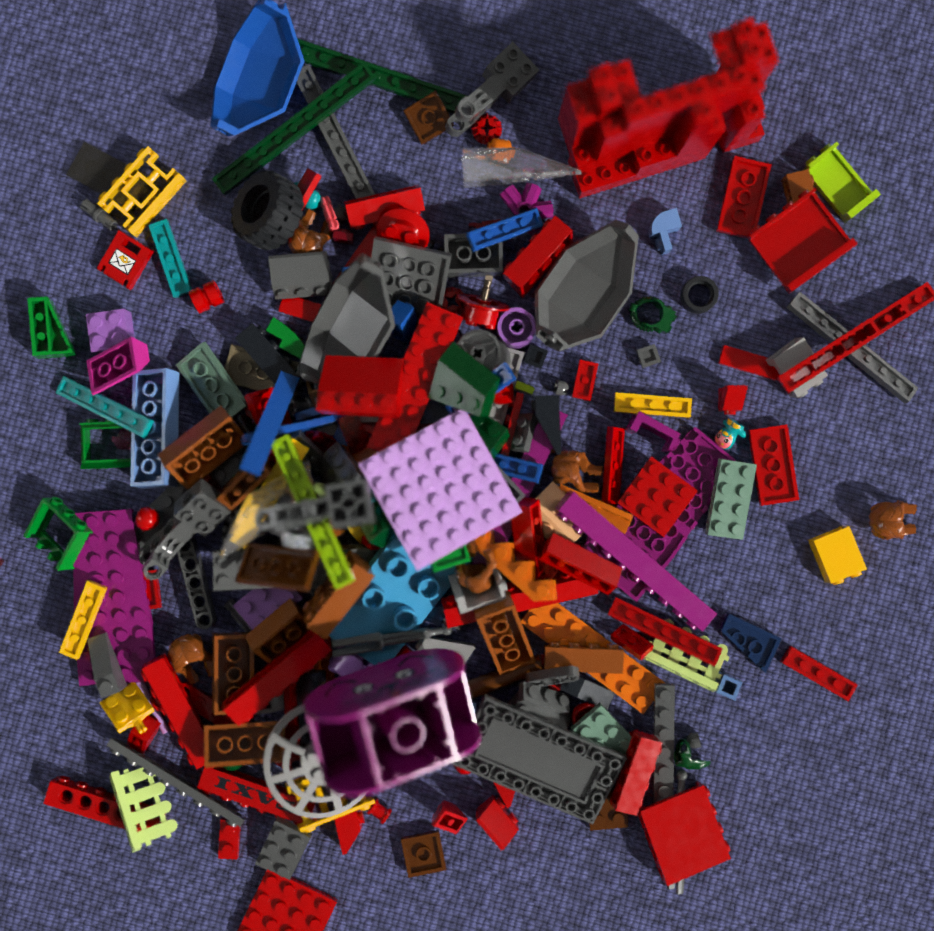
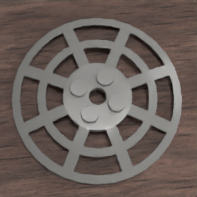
(308, 767)

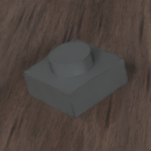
(648, 356)

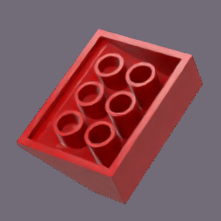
(360, 386)

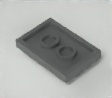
(283, 848)

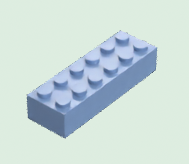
(156, 397)

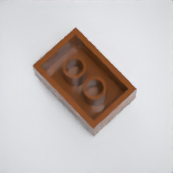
(278, 631)

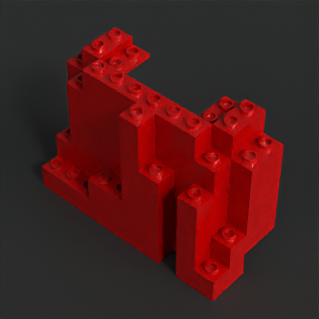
(629, 137)

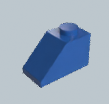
(405, 321)

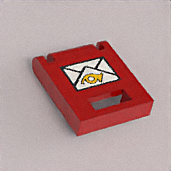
(123, 264)

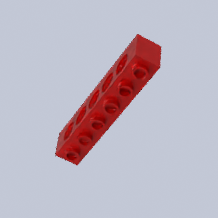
(58, 798)

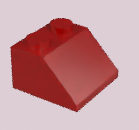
(497, 821)

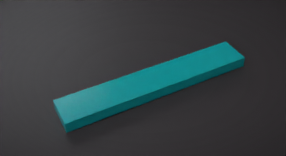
(105, 407)

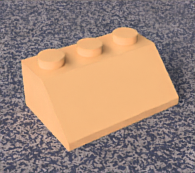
(550, 520)

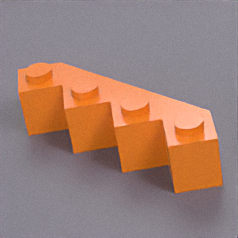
(520, 573)

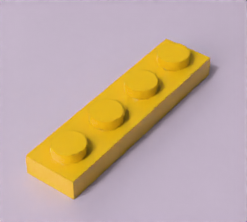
(652, 405)
(83, 619)

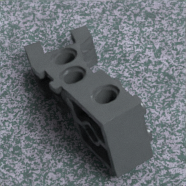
(504, 78)
(344, 506)
(193, 513)

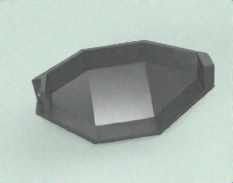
(586, 287)
(351, 320)

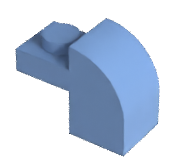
(662, 225)
(728, 685)

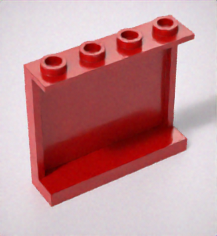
(800, 240)
(684, 834)

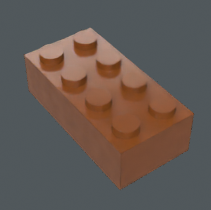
(202, 447)
(331, 605)
(504, 635)
(230, 666)
(239, 745)

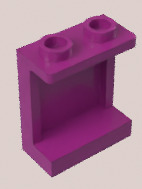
(640, 419)

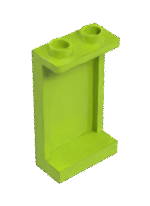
(839, 183)

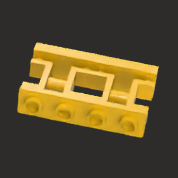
(155, 203)

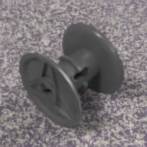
(485, 348)

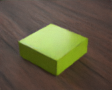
(524, 388)

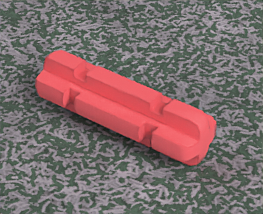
(329, 213)

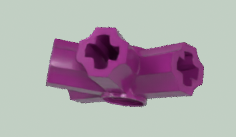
(527, 201)

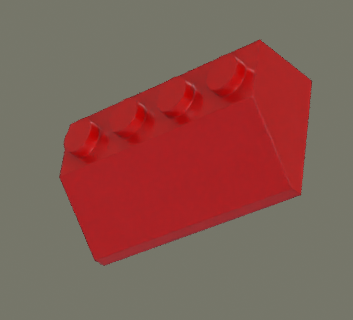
(538, 256)

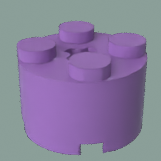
(522, 319)
(347, 664)

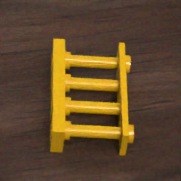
(310, 824)

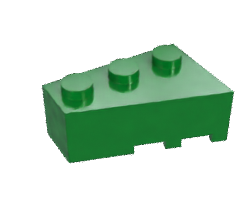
(47, 330)

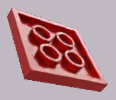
(657, 496)

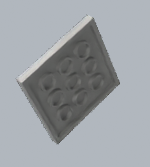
(412, 273)

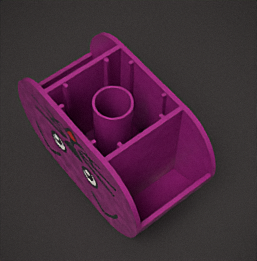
(392, 721)

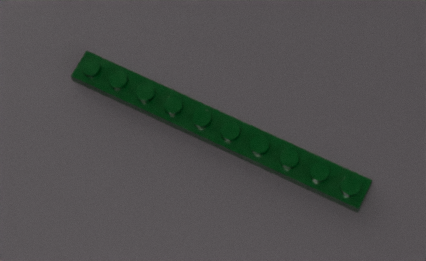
(386, 78)
(294, 128)

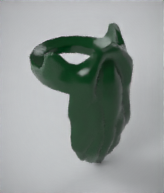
(683, 759)

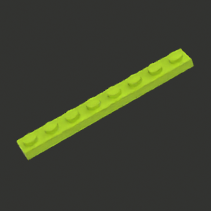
(321, 532)

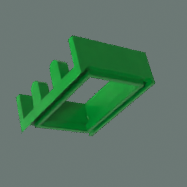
(87, 463)
(39, 523)

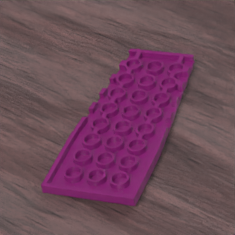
(695, 463)
(113, 560)

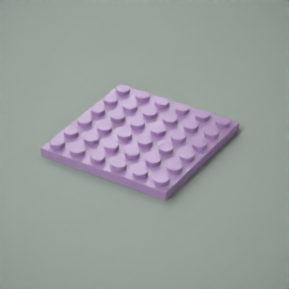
(440, 488)

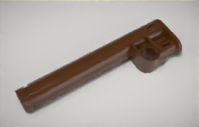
(493, 681)

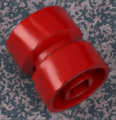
(206, 296)

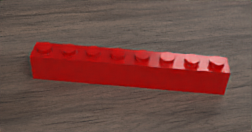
(566, 588)

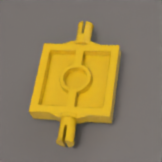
(127, 708)

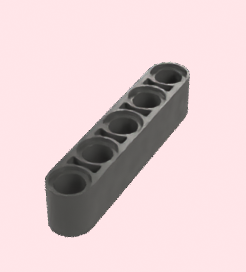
(194, 592)

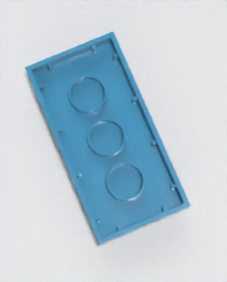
(393, 600)

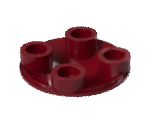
(320, 439)

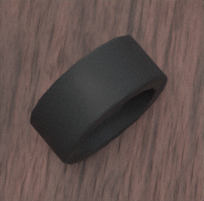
(713, 292)

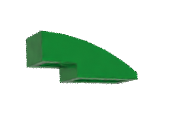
(290, 341)

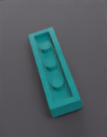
(170, 258)

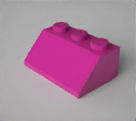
(116, 364)

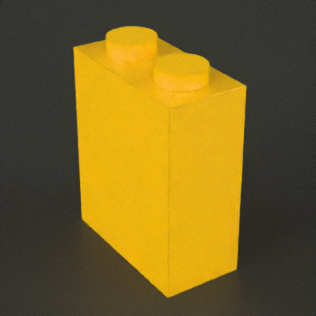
(837, 555)

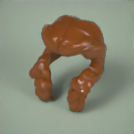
(308, 240)
(566, 469)
(887, 519)
(476, 576)
(186, 650)

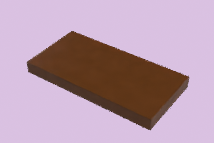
(277, 567)

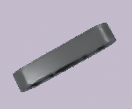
(553, 676)

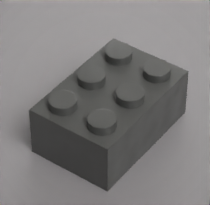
(472, 264)

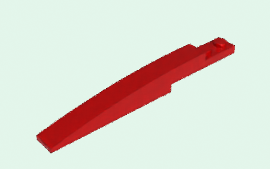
(856, 338)

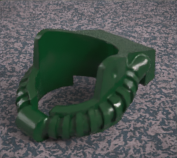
(667, 315)

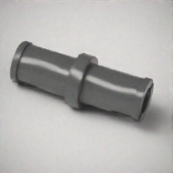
(99, 215)

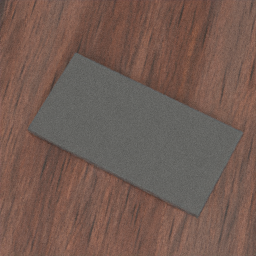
(542, 760)

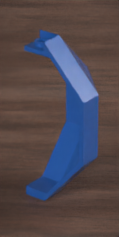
(257, 70)

